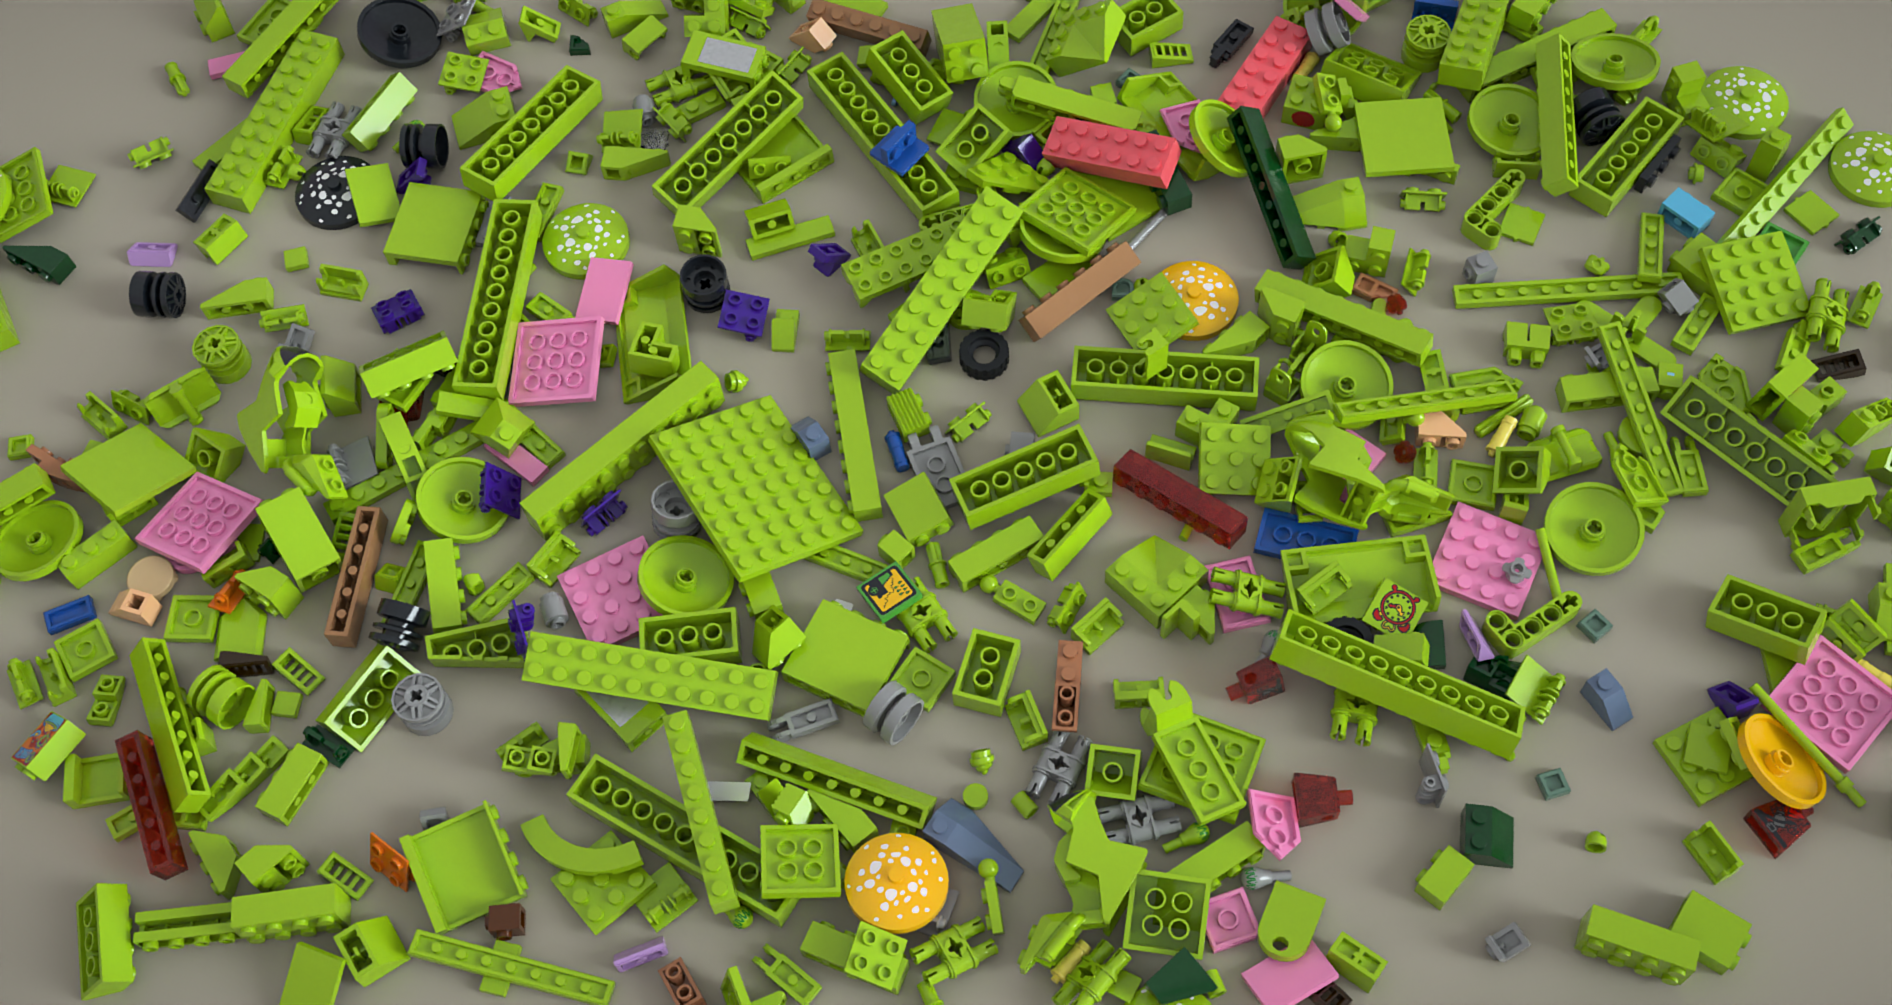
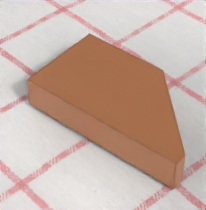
(1371, 288)

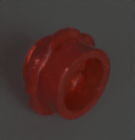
(1396, 304)
(1408, 456)

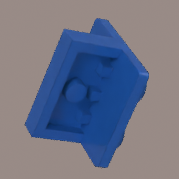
(1441, 8)
(900, 148)

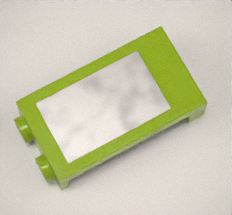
(725, 58)
(629, 718)

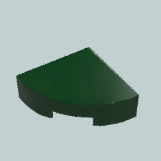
(578, 46)

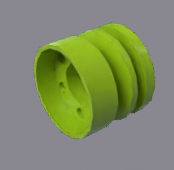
(1425, 42)
(222, 354)
(220, 696)

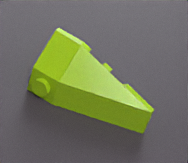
(1334, 205)

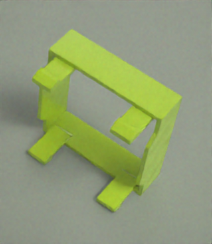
(1854, 493)

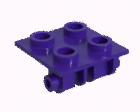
(395, 308)
(744, 314)
(500, 491)
(608, 502)
(521, 620)

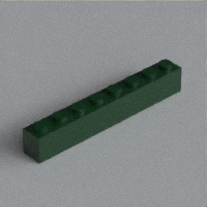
(1271, 188)

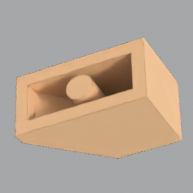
(814, 35)

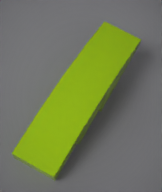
(241, 781)

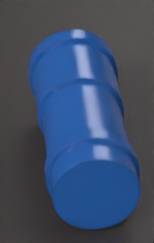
(897, 451)

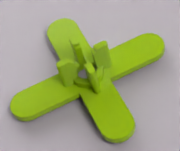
(1636, 322)

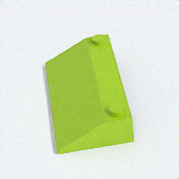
(1159, 91)
(657, 300)
(1367, 564)

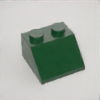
(1486, 836)

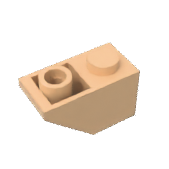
(1440, 432)
(136, 607)

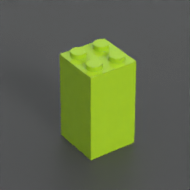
(960, 43)
(299, 538)

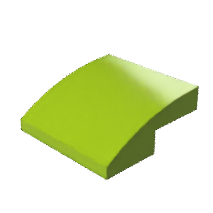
(1853, 630)

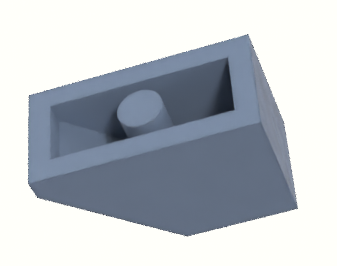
(812, 437)
(1607, 699)

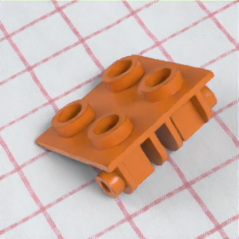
(390, 863)

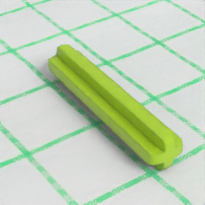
(1494, 421)

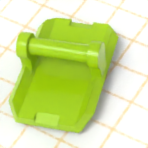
(183, 399)
(1570, 450)

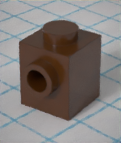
(506, 921)

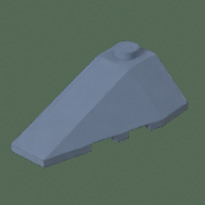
(967, 840)

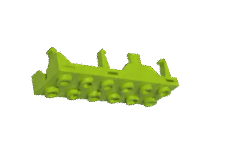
(897, 263)

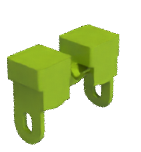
(1282, 385)

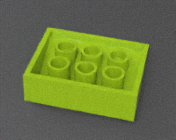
(1371, 74)

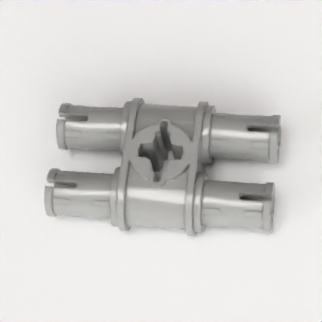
(331, 131)
(1053, 756)
(1133, 831)

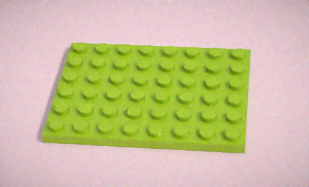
(754, 487)

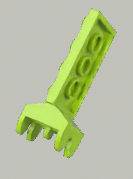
(1190, 755)

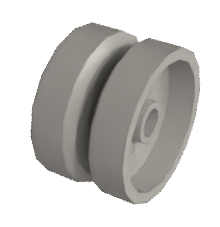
(1327, 28)
(893, 712)

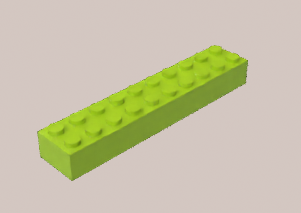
(867, 121)
(269, 126)
(941, 291)
(498, 299)
(620, 452)
(650, 676)
(1399, 684)
(664, 828)

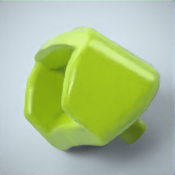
(1597, 265)
(474, 583)

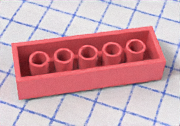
(1268, 67)
(1112, 152)

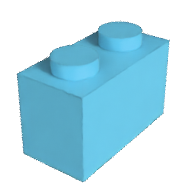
(1686, 213)

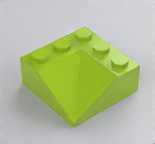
(1085, 38)
(1155, 577)
(1167, 913)

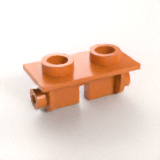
(228, 596)

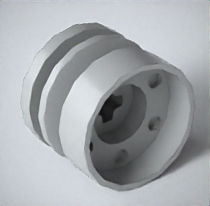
(672, 513)
(430, 713)

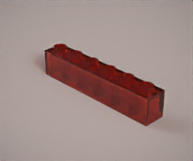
(1180, 499)
(151, 805)

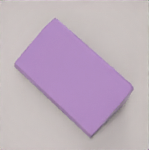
(152, 254)
(1474, 637)
(640, 954)

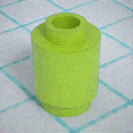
(1531, 423)

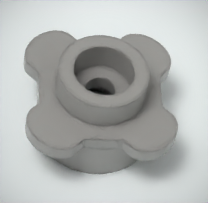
(1513, 576)

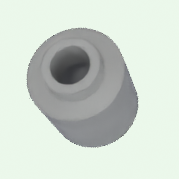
(645, 103)
(553, 610)

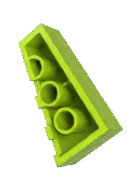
(475, 647)

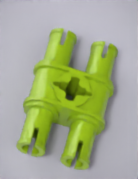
(679, 85)
(1827, 315)
(1247, 592)
(935, 616)
(1344, 711)
(952, 963)
(1091, 976)

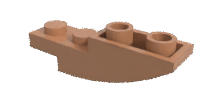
(52, 467)
(1067, 686)
(681, 984)

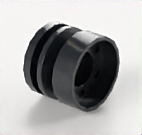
(1596, 116)
(424, 142)
(704, 283)
(157, 294)
(399, 625)

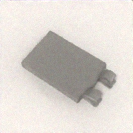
(938, 461)

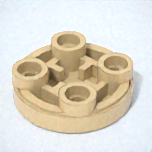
(152, 576)

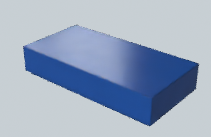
(70, 615)

